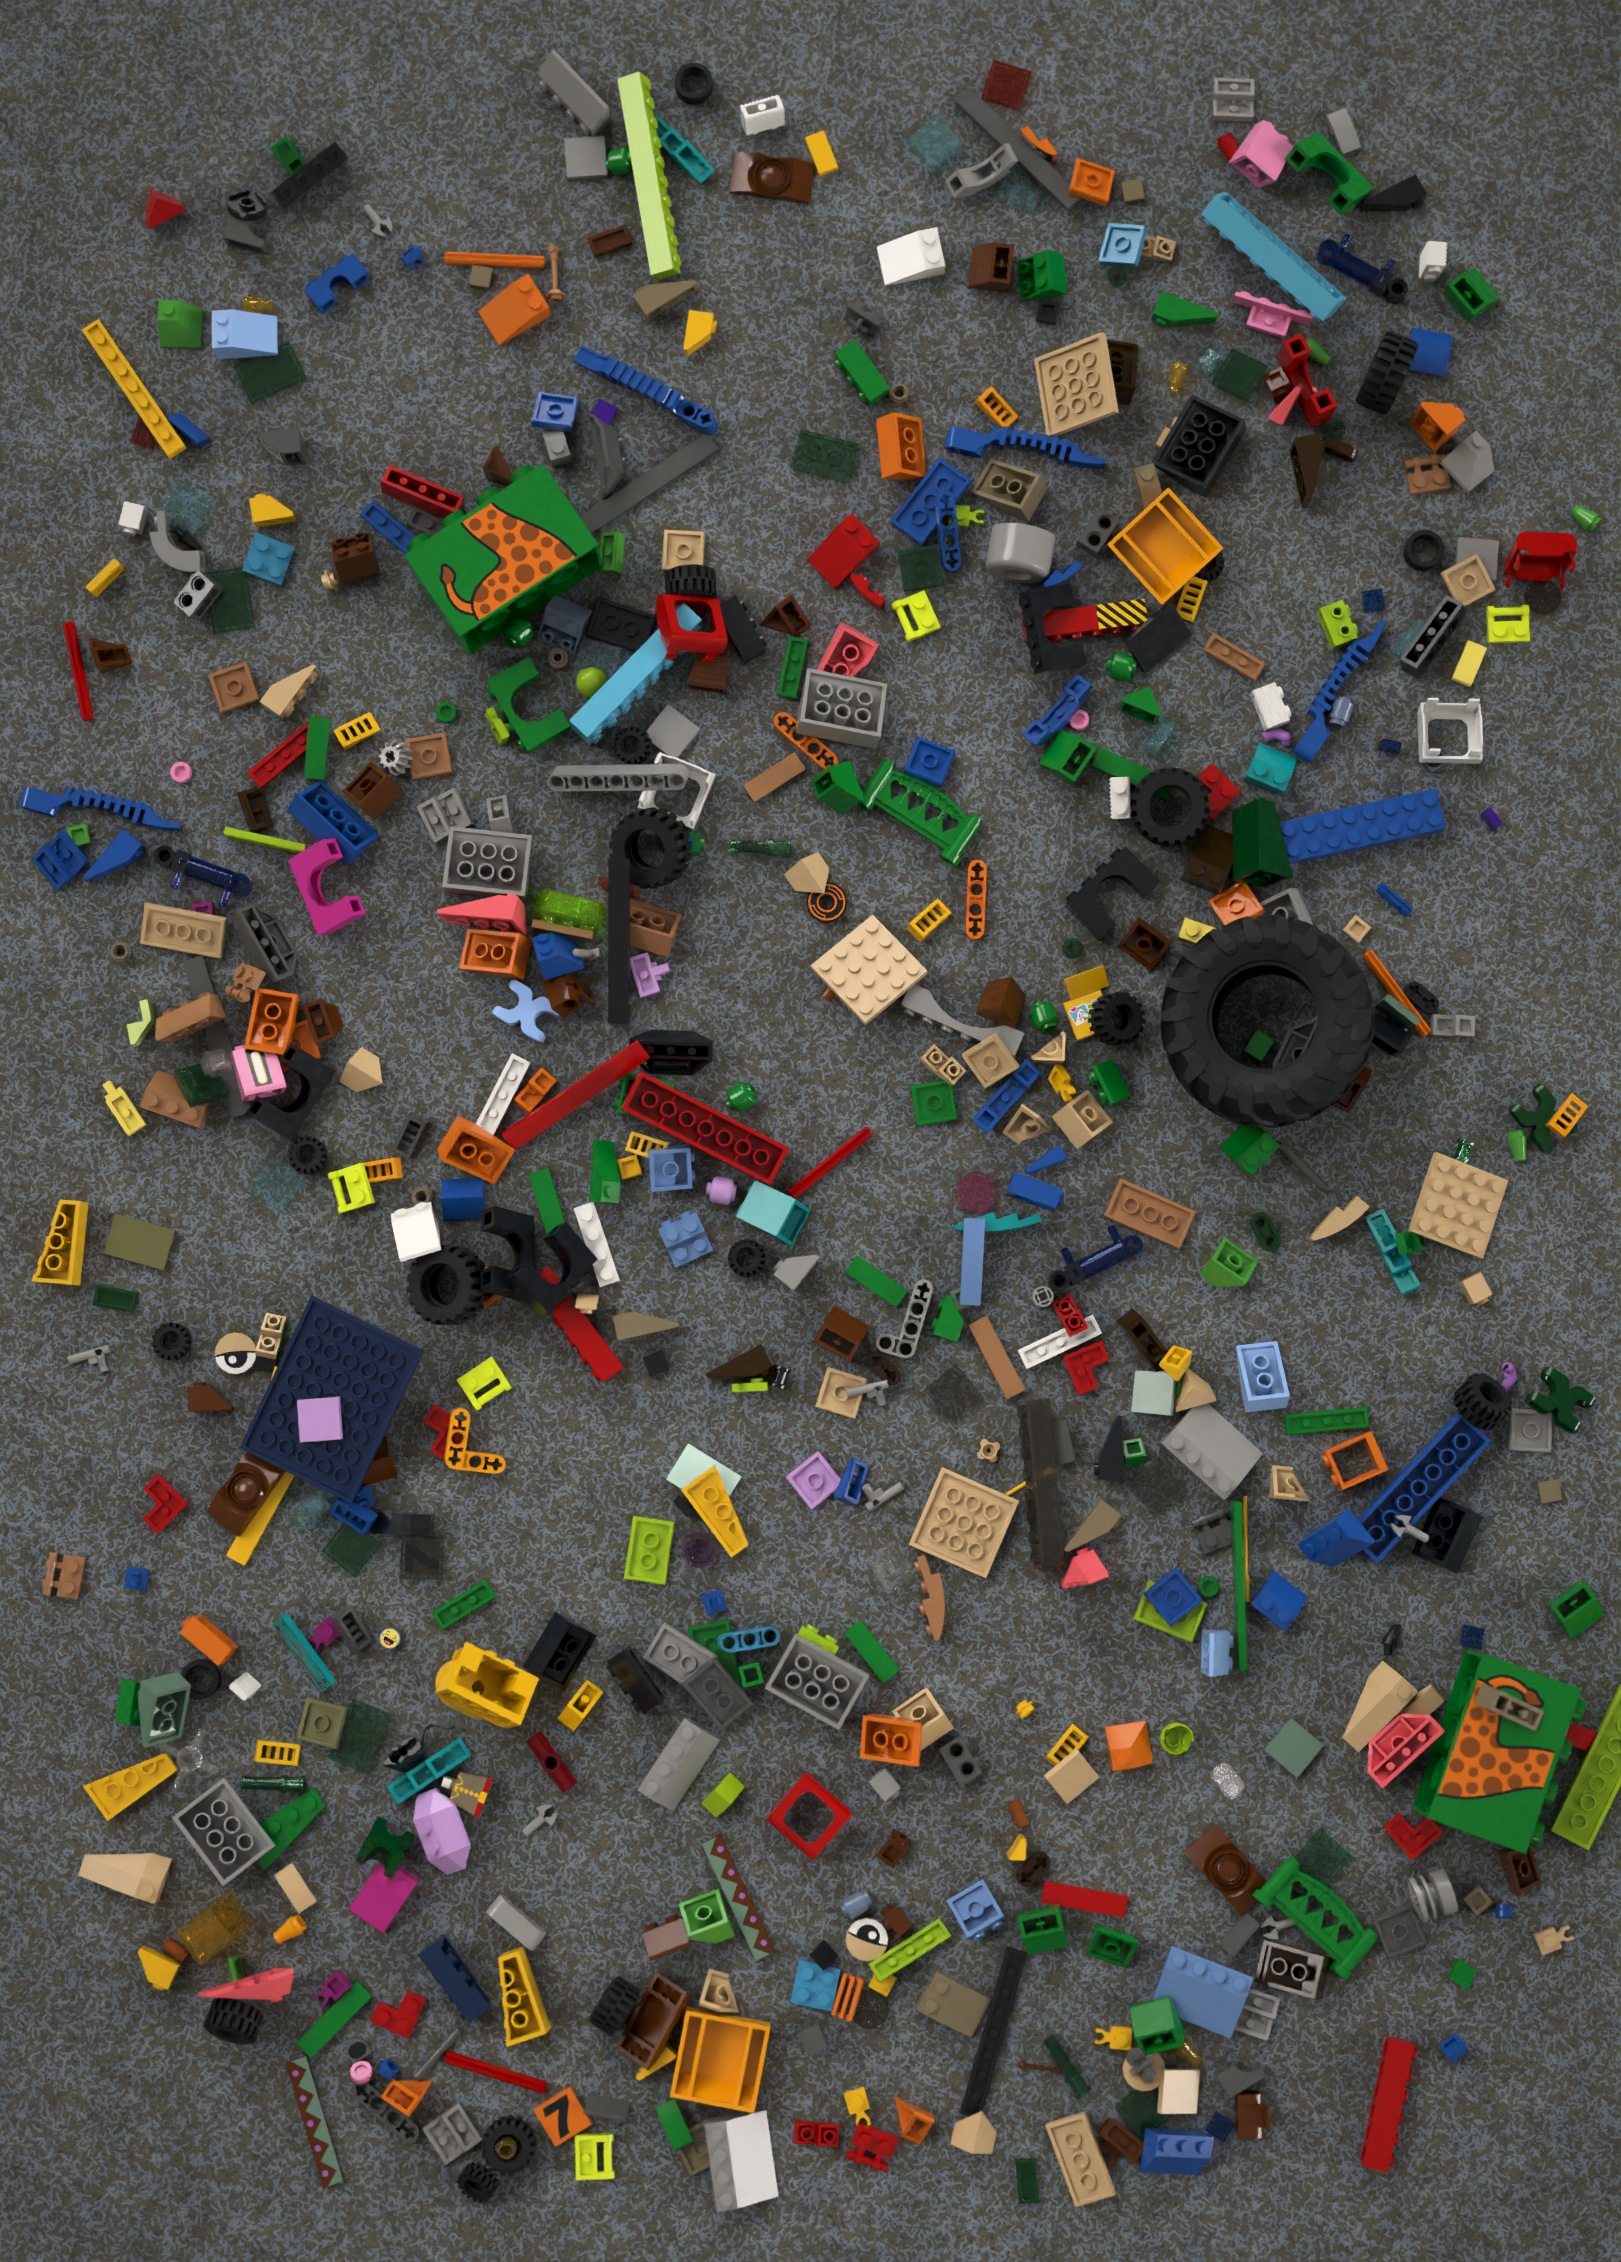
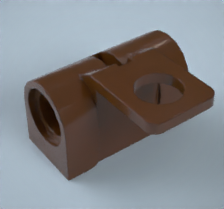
(565, 994)
(1251, 2115)
(1118, 2142)

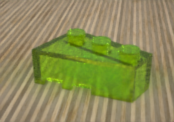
(568, 909)

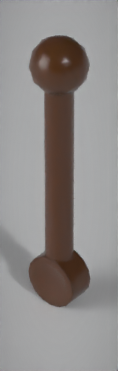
(1022, 2065)

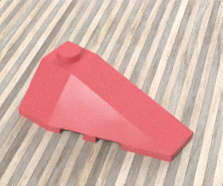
(847, 652)
(497, 912)
(1084, 1569)
(265, 1985)

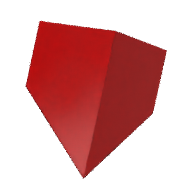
(161, 208)

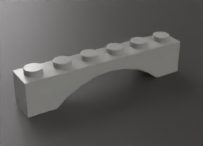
(921, 1002)

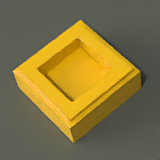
(629, 1167)

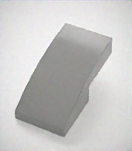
(1343, 130)
(1452, 1025)

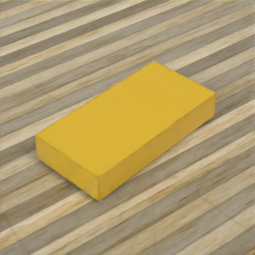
(821, 153)

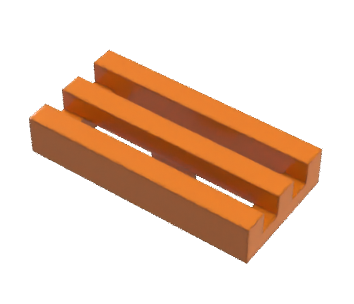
(835, 2011)

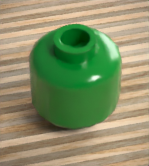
(619, 161)
(518, 632)
(1121, 667)
(1044, 1017)
(741, 1097)

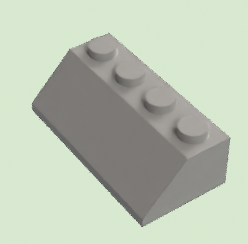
(574, 95)
(678, 1764)

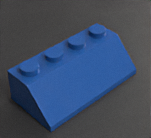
(330, 817)

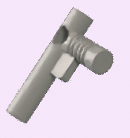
(92, 1357)
(871, 1391)
(880, 1495)

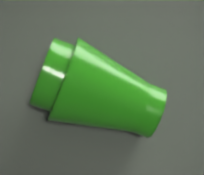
(1317, 352)
(1586, 518)
(1517, 1142)

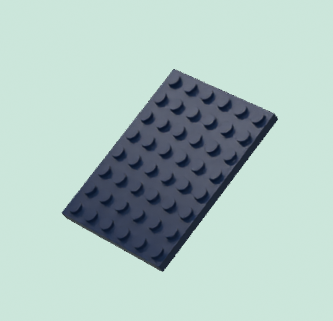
(333, 1358)

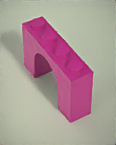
(307, 869)

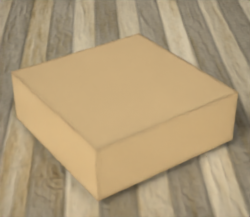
(1356, 929)

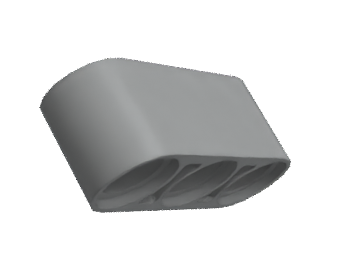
(516, 1922)

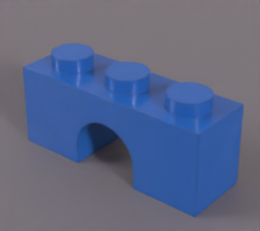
(348, 271)

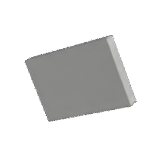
(676, 1653)

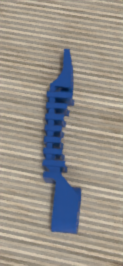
(667, 398)
(973, 444)
(1352, 657)
(50, 804)

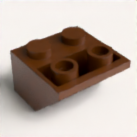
(991, 267)
(354, 556)
(841, 1334)

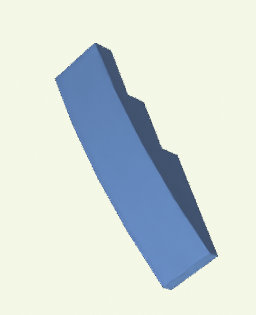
(972, 1261)

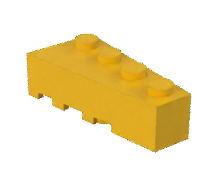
(64, 1246)
(521, 1998)

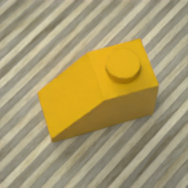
(698, 330)
(268, 511)
(580, 1705)
(159, 1968)

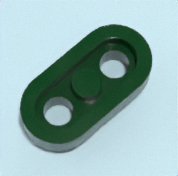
(1266, 1231)

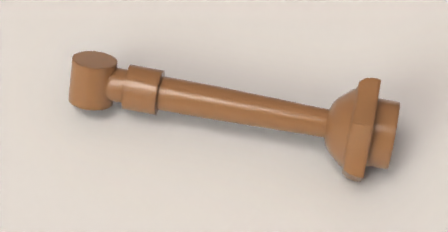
(555, 294)

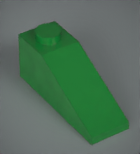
(1177, 312)
(604, 1174)

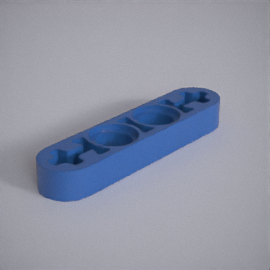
(951, 530)

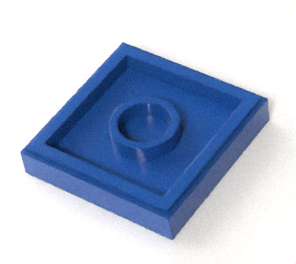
(555, 412)
(929, 762)
(1173, 1596)

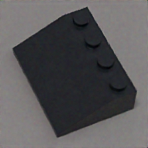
(1199, 445)

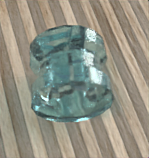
(1209, 361)

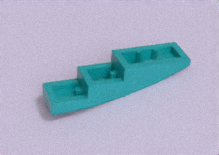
(683, 152)
(1005, 1223)
(1397, 1265)
(428, 1771)

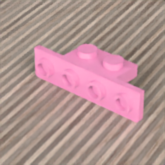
(1270, 317)

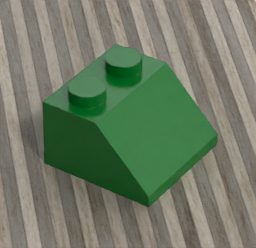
(1249, 1148)

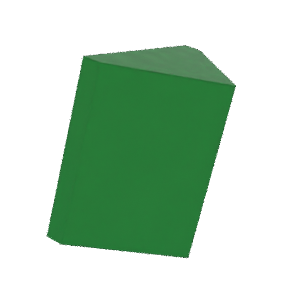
(1141, 705)
(1111, 1945)

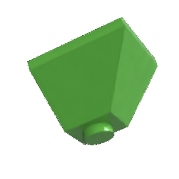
(179, 324)
(1228, 1266)
(706, 1918)

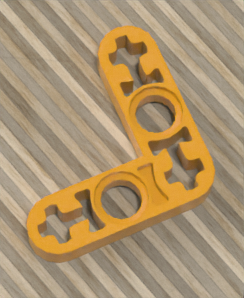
(465, 1455)

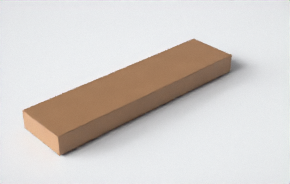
(996, 1357)

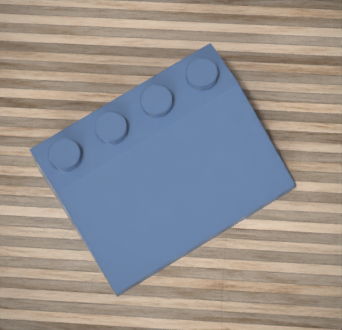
(1203, 1991)

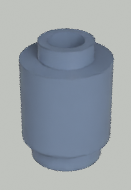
(1340, 712)
(856, 1904)

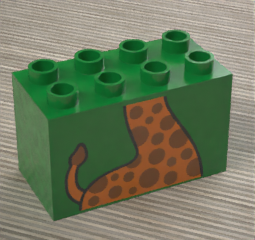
(503, 557)
(1489, 1770)

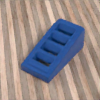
(1051, 1158)
(844, 1484)
(356, 1523)

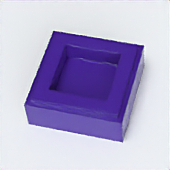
(604, 411)
(1491, 819)

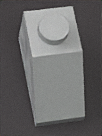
(556, 447)
(499, 814)

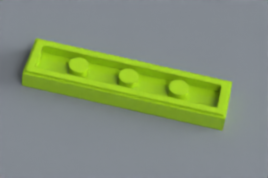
(264, 840)
(909, 1950)

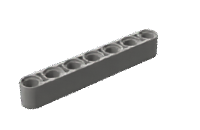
(627, 773)

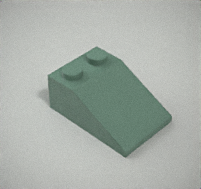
(163, 1708)

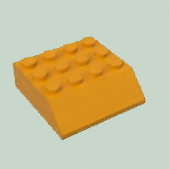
(1165, 546)
(720, 2059)

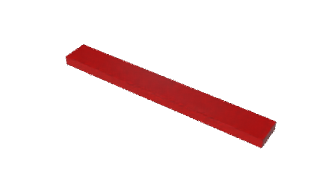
(576, 1095)

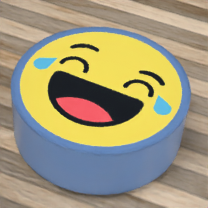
(390, 1638)

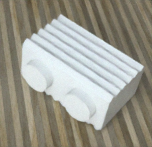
(762, 115)
(1432, 261)
(1270, 706)
(1120, 798)

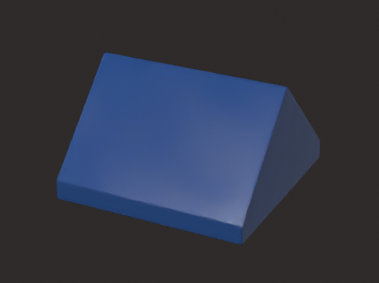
(462, 1199)

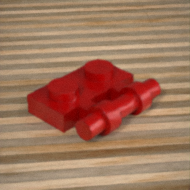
(875, 2141)

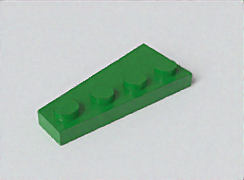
(288, 1824)

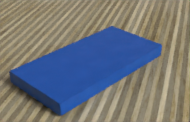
(918, 513)

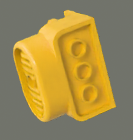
(500, 1686)

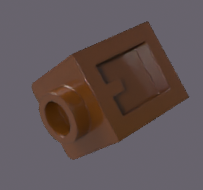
(1278, 384)
(894, 1848)

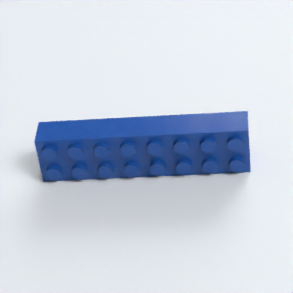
(1363, 826)
(1421, 1482)

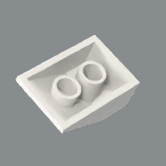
(912, 257)
(416, 1231)

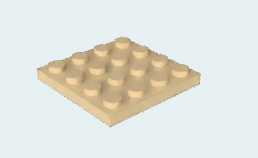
(1076, 385)
(869, 969)
(1458, 1205)
(963, 1522)

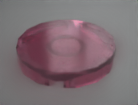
(976, 1192)

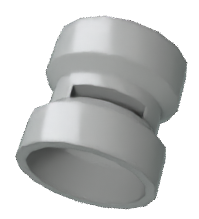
(1040, 1299)

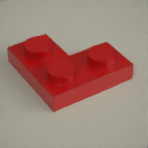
(1221, 790)
(1080, 1364)
(439, 1420)
(168, 1502)
(1411, 1839)
(400, 2020)

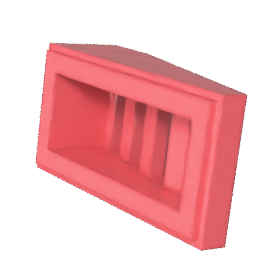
(1283, 410)

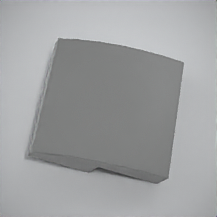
(1233, 99)
(443, 812)
(1257, 2015)
(451, 2134)

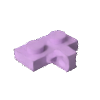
(647, 974)

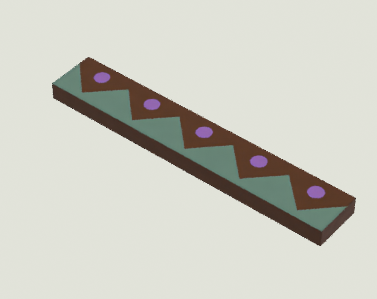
(738, 1897)
(315, 2121)

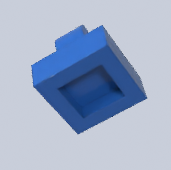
(411, 255)
(365, 1497)
(136, 1578)
(714, 1602)
(1453, 2048)

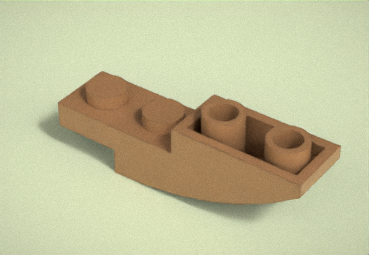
(934, 1605)

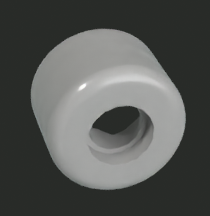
(1020, 553)

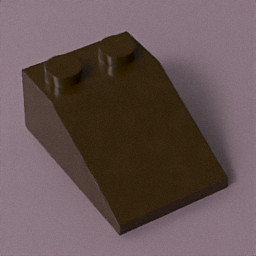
(1124, 366)
(1306, 458)
(1210, 860)
(1292, 1969)

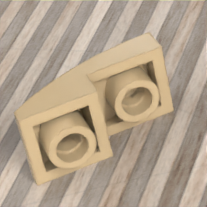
(1158, 248)
(941, 1065)
(587, 1302)
(271, 1336)
(1424, 1702)
(295, 1888)

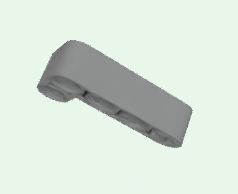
(909, 1318)

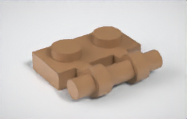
(1427, 481)
(246, 979)
(70, 1576)

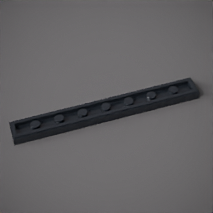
(619, 940)
(993, 2031)

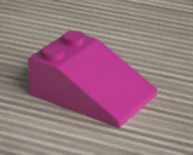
(383, 1897)

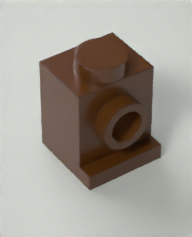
(895, 1920)

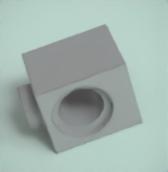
(885, 1784)

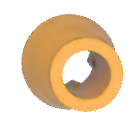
(291, 1928)

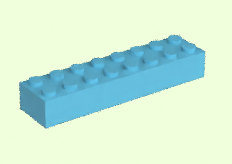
(1273, 256)
(629, 682)

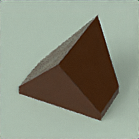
(497, 468)
(786, 617)
(109, 655)

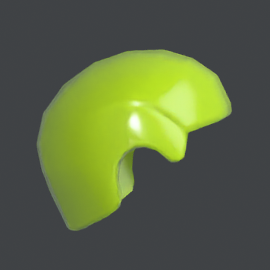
(590, 681)
(1176, 1738)

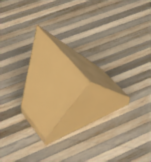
(809, 874)
(1053, 1052)
(362, 1071)
(1025, 1125)
(1193, 1392)
(1285, 1484)
(718, 1993)
(974, 2134)

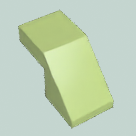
(139, 1030)

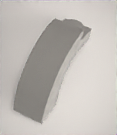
(976, 178)
(167, 550)

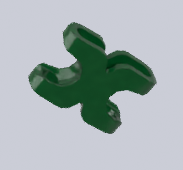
(1539, 1118)
(1560, 1400)
(385, 1847)

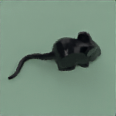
(410, 1751)

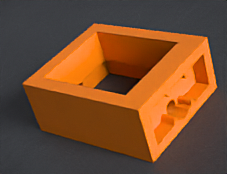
(1375, 1455)
(208, 1639)

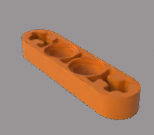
(805, 742)
(976, 899)

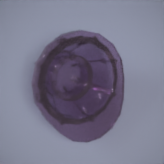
(699, 1550)

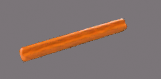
(501, 260)
(1394, 989)

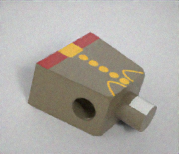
(469, 1790)

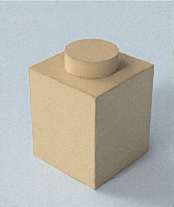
(1475, 1289)

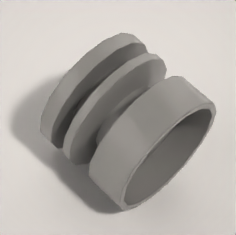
(1432, 1895)

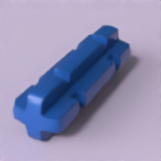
(1394, 899)

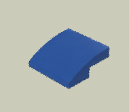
(1432, 351)
(1057, 577)
(60, 860)

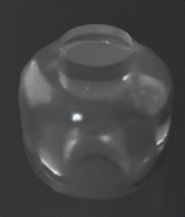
(216, 1062)

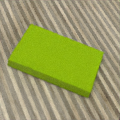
(649, 1550)
(1184, 1628)

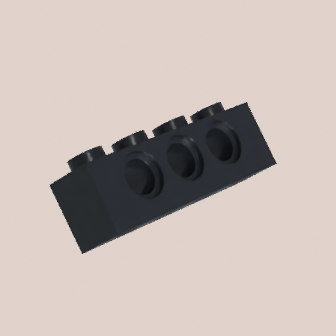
(308, 175)
(1432, 637)

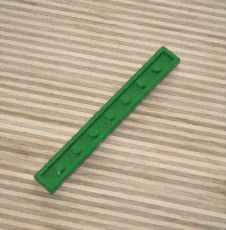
(1239, 1585)

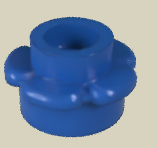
(1503, 1911)
(388, 2069)

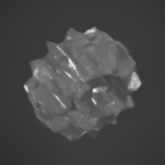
(1227, 1780)

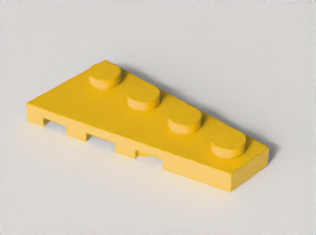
(716, 1509)
(124, 1787)

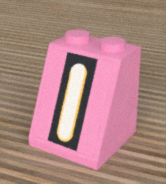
(257, 1073)

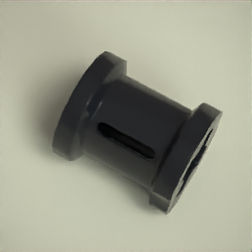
(779, 1377)

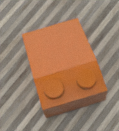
(514, 310)
(496, 953)
(272, 1021)
(474, 1150)
(891, 1739)

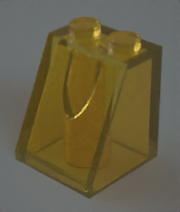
(214, 1928)

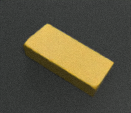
(104, 577)
(1086, 982)
(1176, 1362)
(1018, 1849)

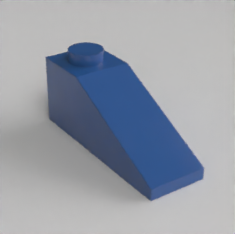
(118, 854)

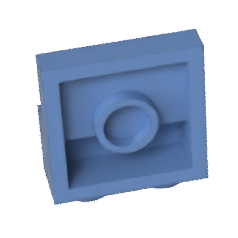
(671, 1168)
(685, 1238)
(976, 1910)

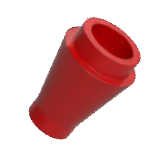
(1227, 145)

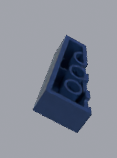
(455, 1978)

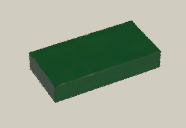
(115, 1298)
(1027, 2180)

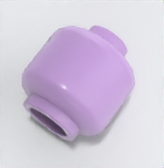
(721, 1190)

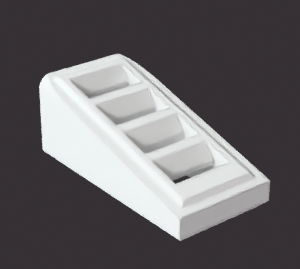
(245, 1686)

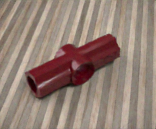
(560, 1774)

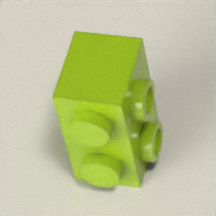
(1337, 624)
(811, 1634)

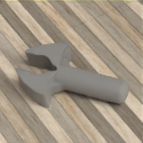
(378, 222)
(587, 954)
(1408, 1529)
(540, 1819)
(1278, 1925)

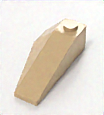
(1378, 1704)
(129, 1873)

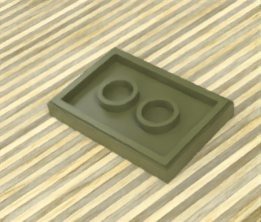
(139, 1242)

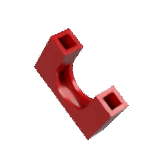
(1315, 405)

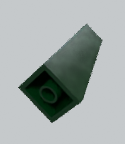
(1259, 845)

